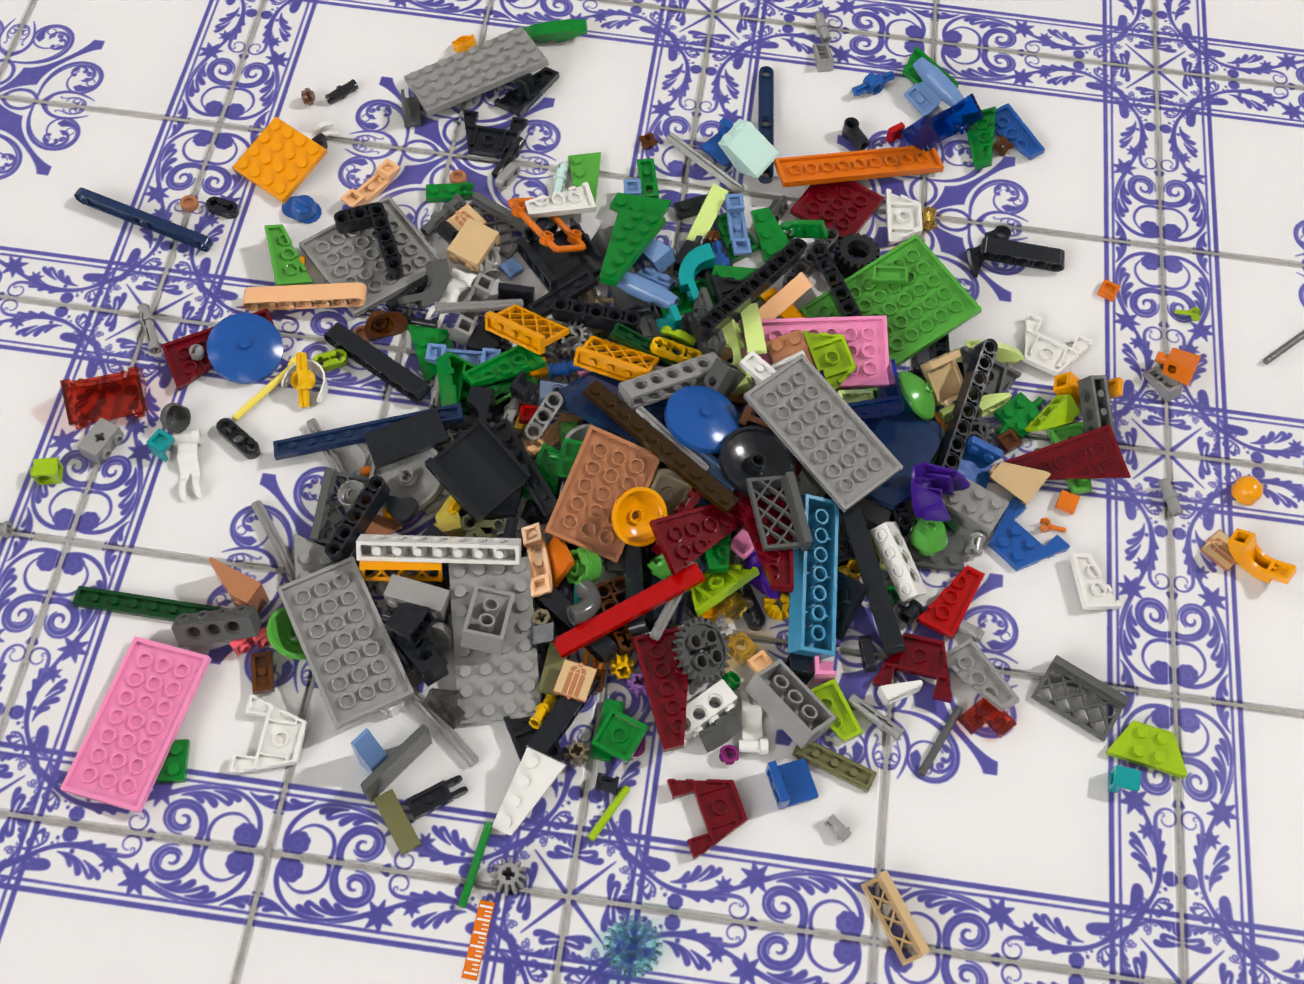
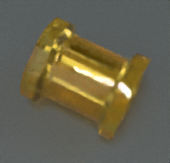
(929, 218)

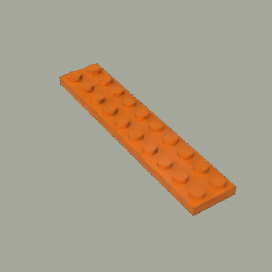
(856, 165)

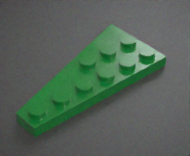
(629, 239)

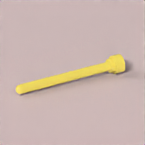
(263, 392)

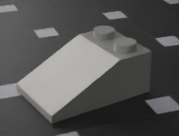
(487, 620)

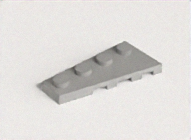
(978, 672)

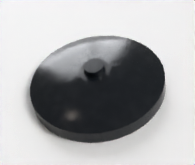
(754, 454)

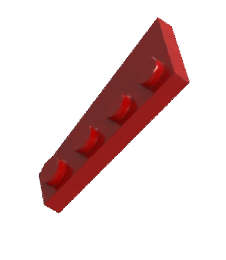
(951, 605)

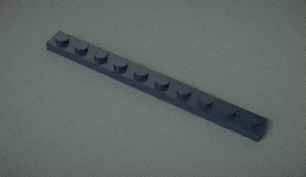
(351, 434)

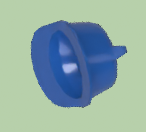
(302, 209)

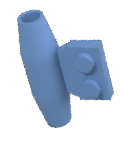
(934, 89)
(650, 287)

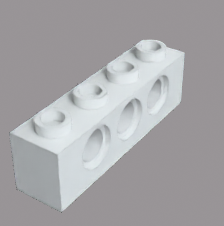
(898, 561)
(717, 693)

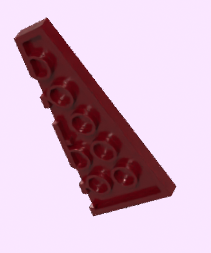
(1080, 457)
(664, 686)

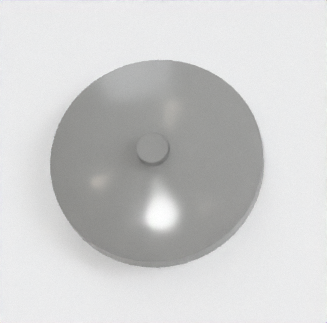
(410, 478)

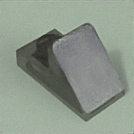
(442, 703)

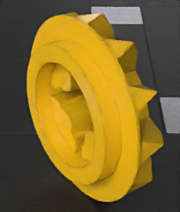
(773, 610)

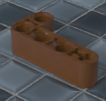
(611, 599)

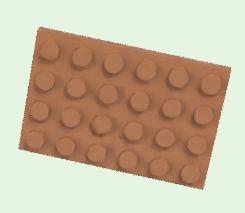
(598, 476)

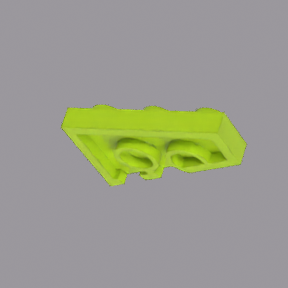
(845, 725)

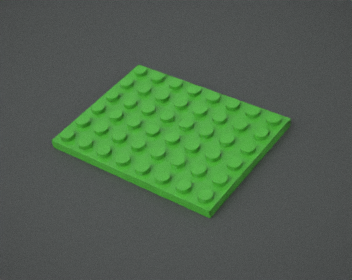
(915, 312)

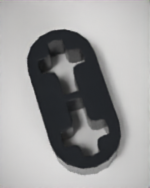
(222, 207)
(867, 653)

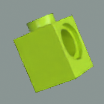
(47, 471)

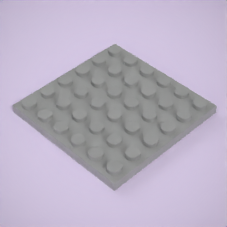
(358, 257)

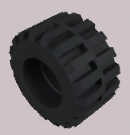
(855, 245)

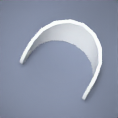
(317, 369)

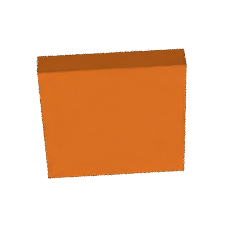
(560, 560)

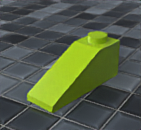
(1058, 412)

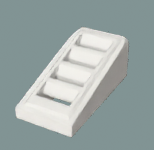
(895, 692)

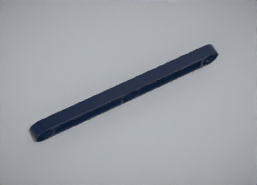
(766, 113)
(143, 219)

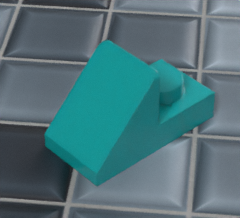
(673, 319)

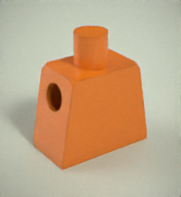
(1178, 364)

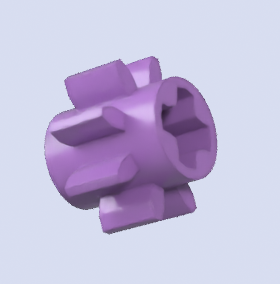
(636, 689)

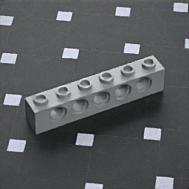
(664, 382)

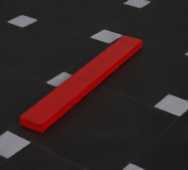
(628, 610)

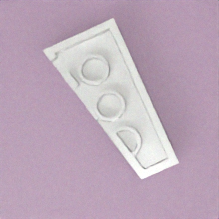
(573, 201)
(529, 784)

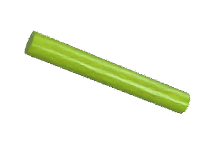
(608, 813)

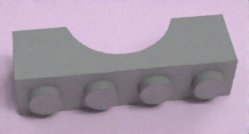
(467, 320)

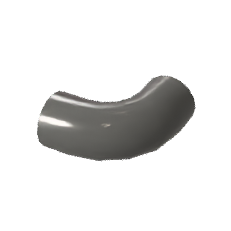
(588, 605)

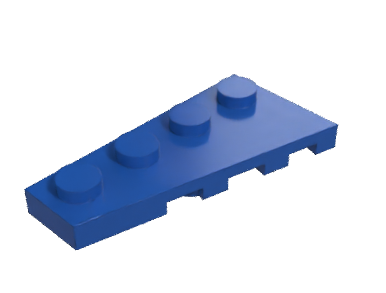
(1016, 131)

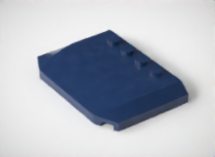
(584, 408)
(910, 442)

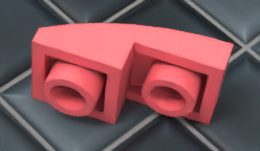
(242, 646)

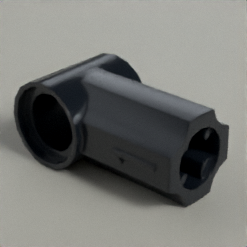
(853, 133)
(545, 224)
(447, 231)

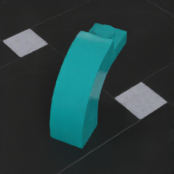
(694, 262)

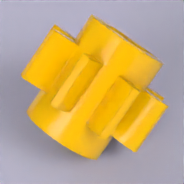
(622, 666)

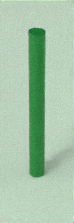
(475, 865)

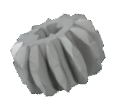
(517, 874)

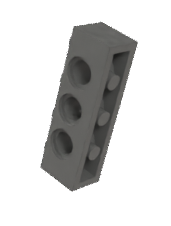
(1095, 402)
(216, 625)

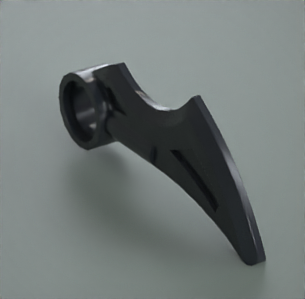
(974, 254)

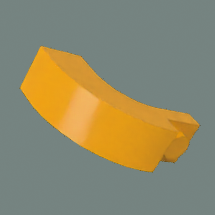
(1067, 384)
(1253, 560)

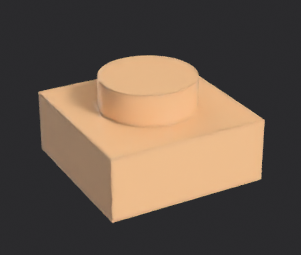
(759, 661)

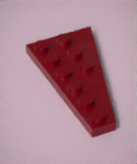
(181, 365)
(692, 533)
(776, 564)

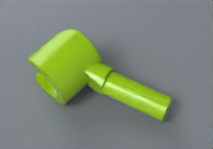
(1193, 312)

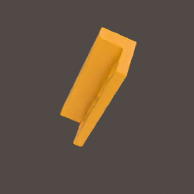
(401, 566)

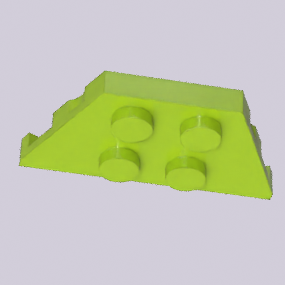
(830, 355)
(720, 586)
(1149, 748)

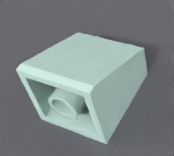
(748, 149)

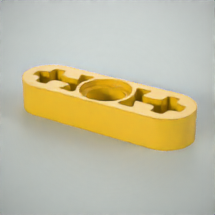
(665, 343)

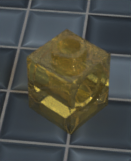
(733, 606)
(741, 656)

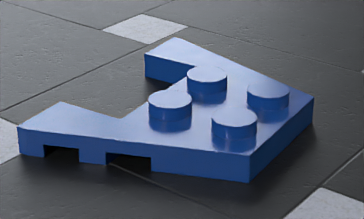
(1018, 545)

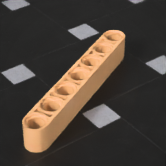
(305, 296)
(779, 303)

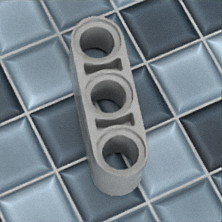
(547, 409)

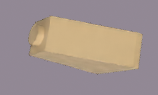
(1018, 480)

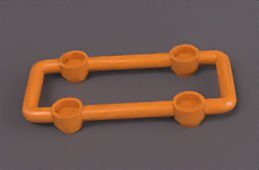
(546, 237)

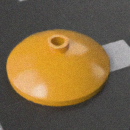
(647, 506)

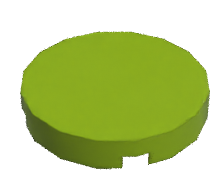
(678, 336)

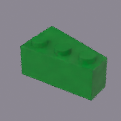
(452, 385)

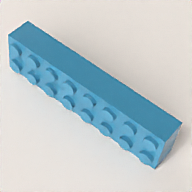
(815, 583)

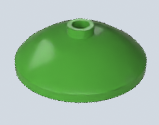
(917, 394)
(280, 635)

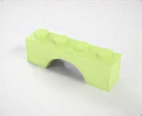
(734, 341)

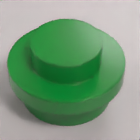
(732, 680)

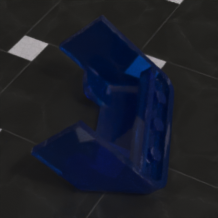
(934, 129)
(888, 401)

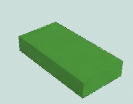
(890, 274)

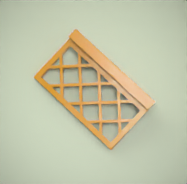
(523, 330)
(608, 365)

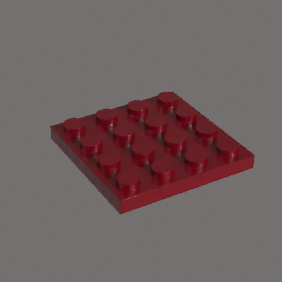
(839, 204)

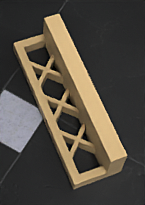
(903, 917)

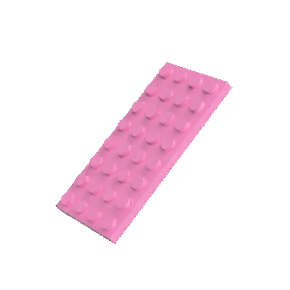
(864, 336)
(136, 725)

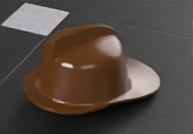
(385, 324)

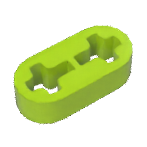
(330, 359)

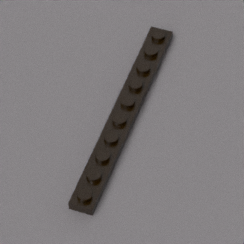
(661, 447)

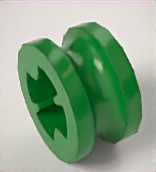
(894, 600)

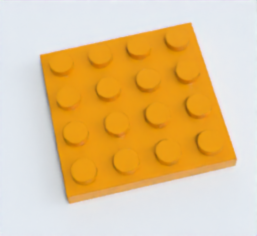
(280, 160)

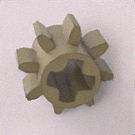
(572, 756)

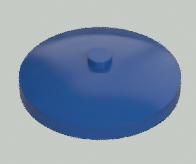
(245, 348)
(700, 418)

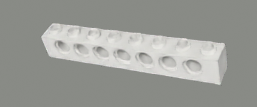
(438, 549)

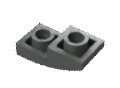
(726, 729)

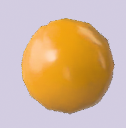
(463, 43)
(1247, 490)

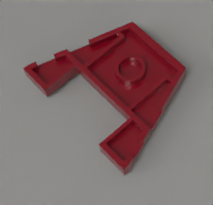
(922, 658)
(718, 806)

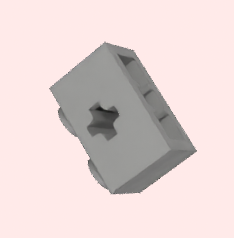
(100, 441)

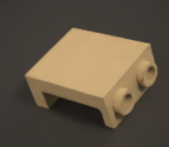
(472, 245)
(944, 377)

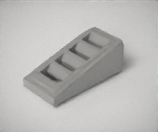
(823, 57)
(1167, 392)

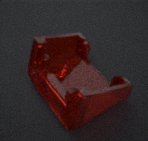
(105, 397)

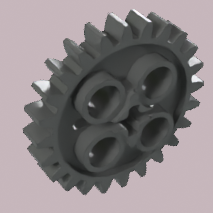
(706, 665)

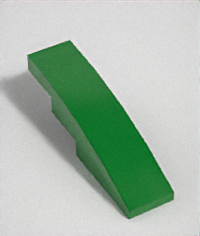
(559, 30)

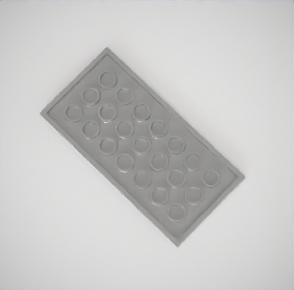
(475, 71)
(823, 432)
(345, 642)
(489, 682)

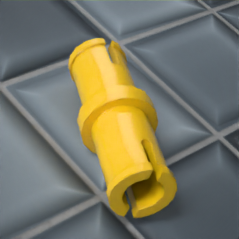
(542, 711)

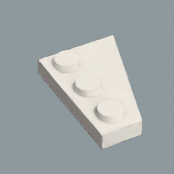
(1090, 584)

